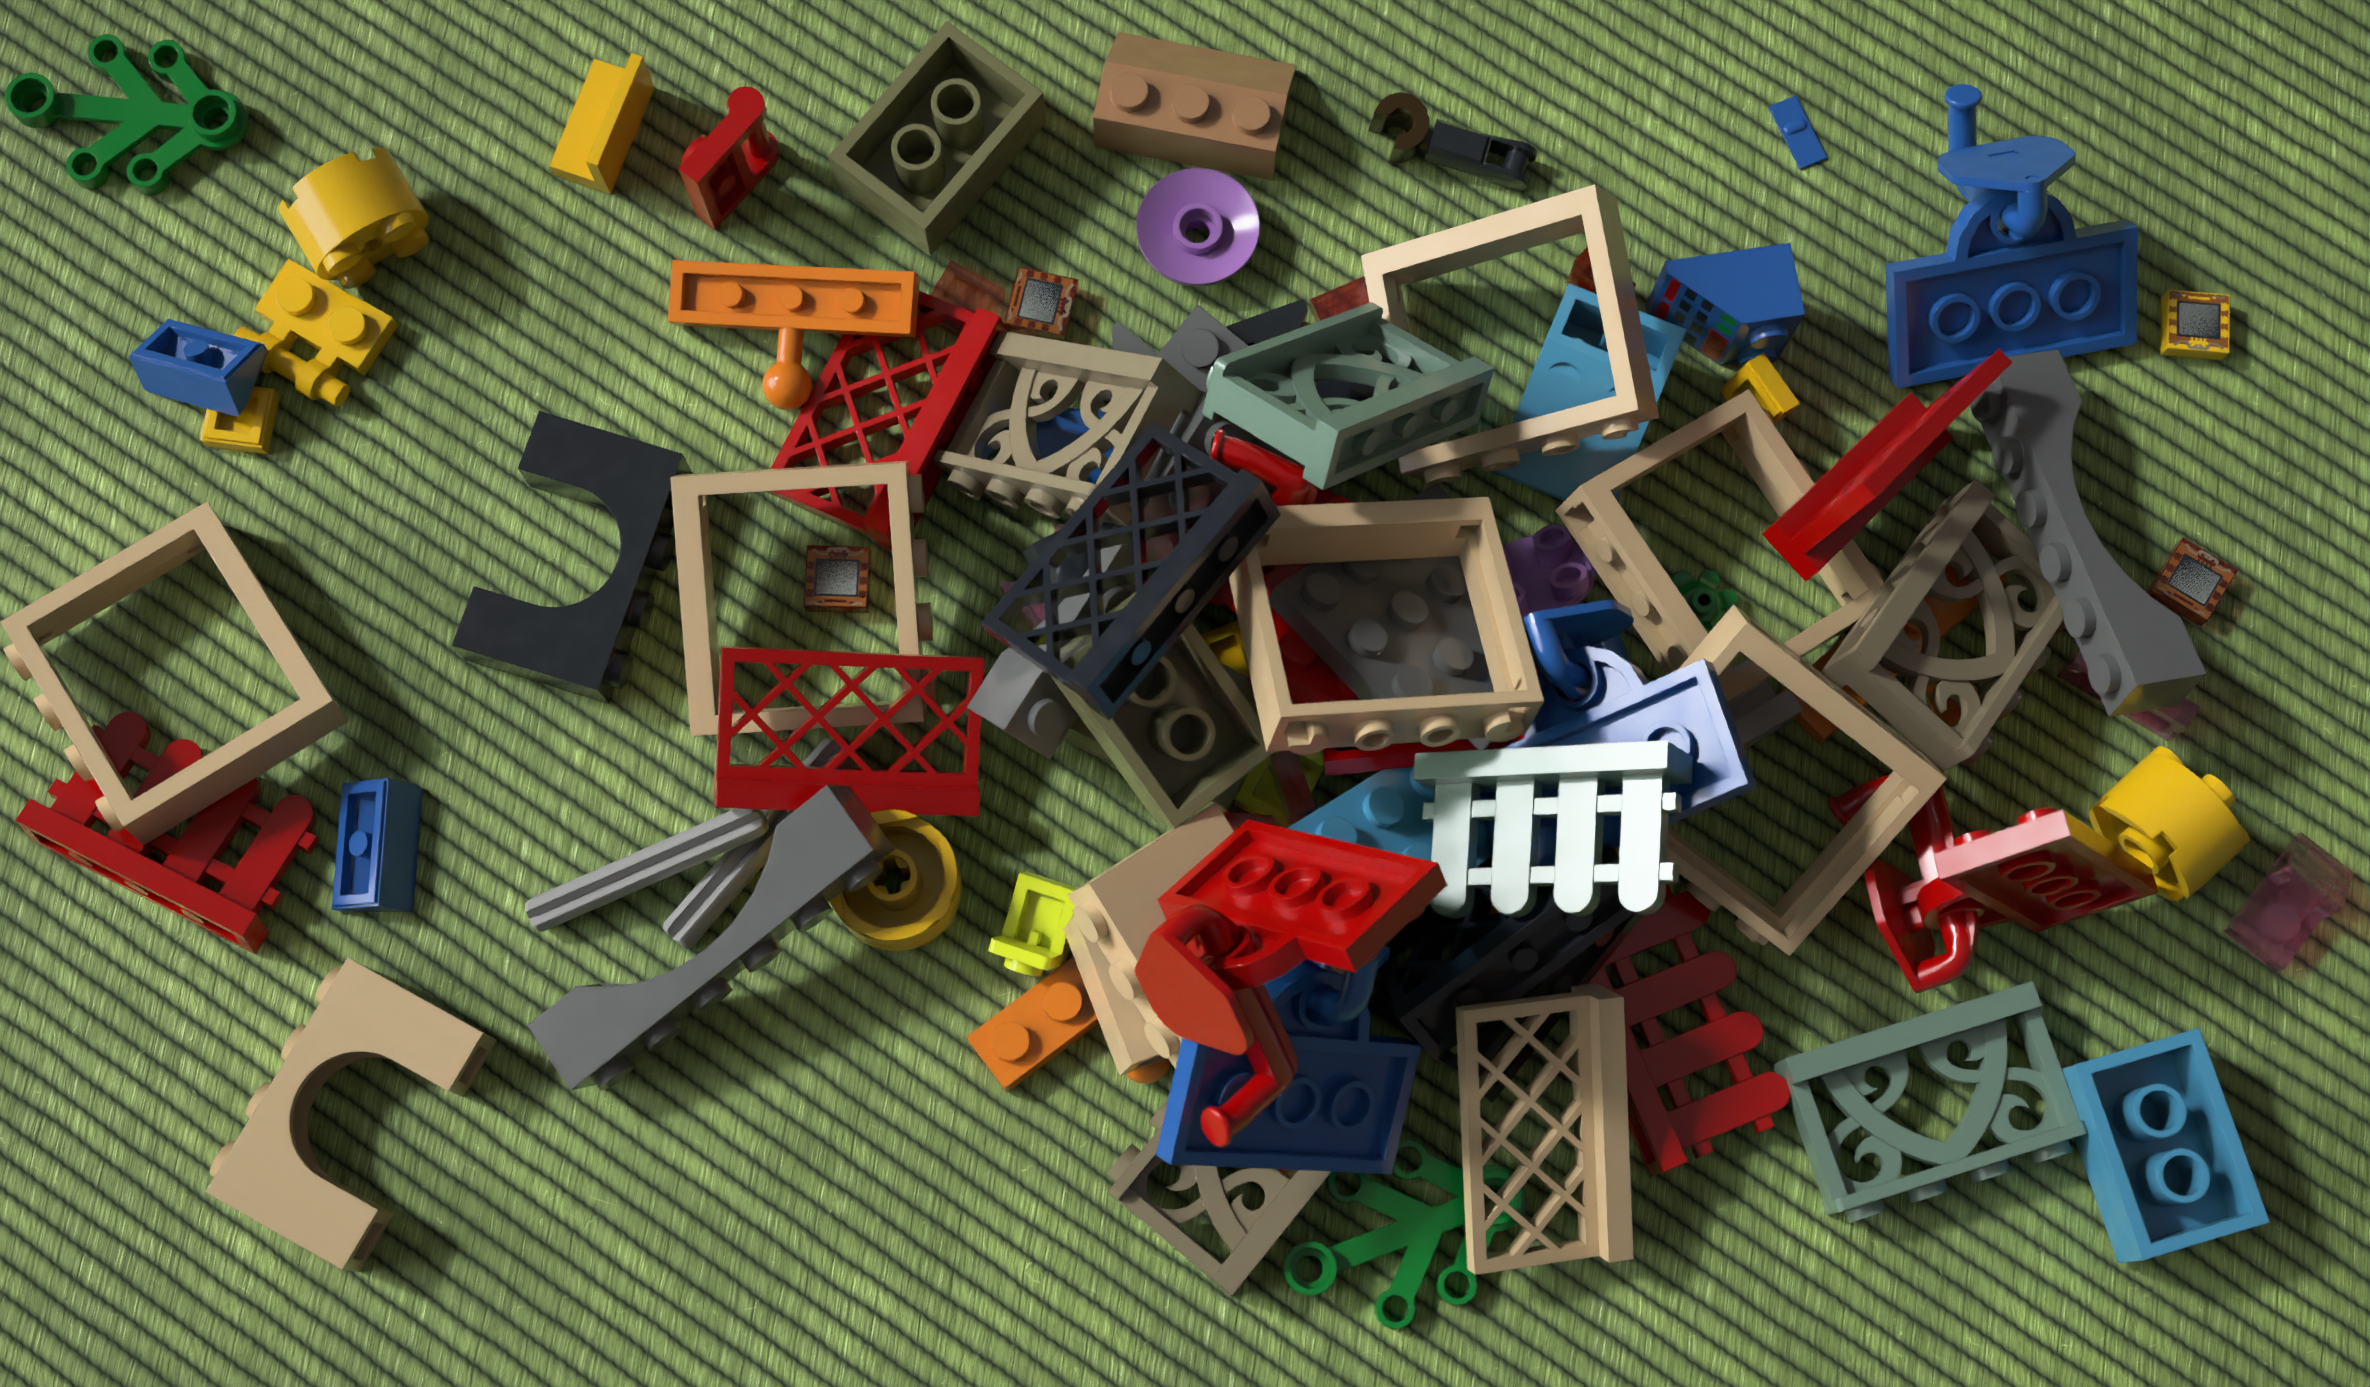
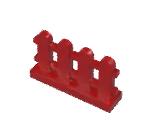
(193, 857)
(1665, 1062)

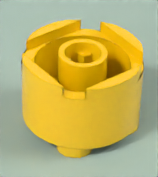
(355, 216)
(2171, 822)
(925, 901)

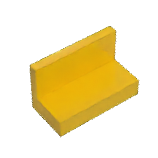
(603, 124)

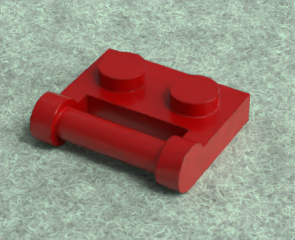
(730, 160)

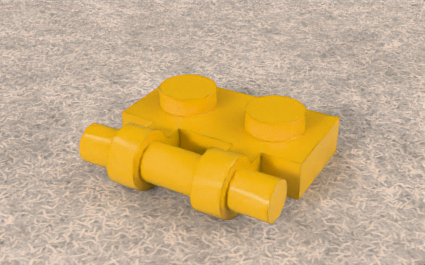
(326, 318)

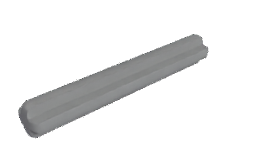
(645, 867)
(734, 869)

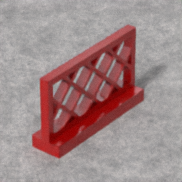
(935, 417)
(1873, 472)
(878, 789)

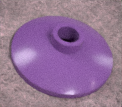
(1203, 201)

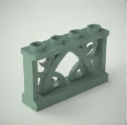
(1414, 403)
(1983, 1029)

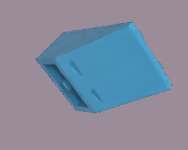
(1578, 371)

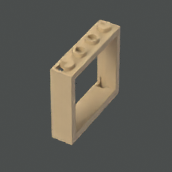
(1505, 233)
(1381, 533)
(1642, 583)
(698, 597)
(222, 769)
(1861, 839)

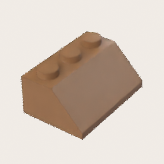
(1193, 105)

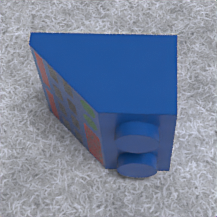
(1732, 302)

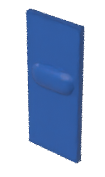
(1797, 132)

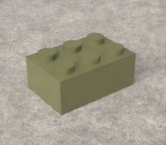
(938, 138)
(1180, 730)

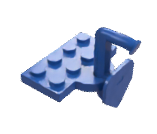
(2013, 287)
(1621, 707)
(1344, 1098)

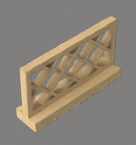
(1599, 1136)

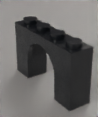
(588, 642)

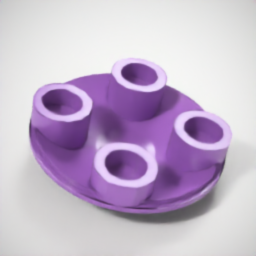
(1548, 570)

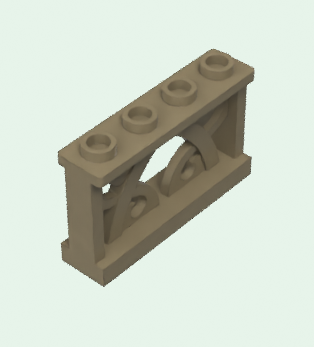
(1022, 376)
(1878, 639)
(1243, 1230)

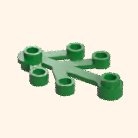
(137, 116)
(1416, 1227)

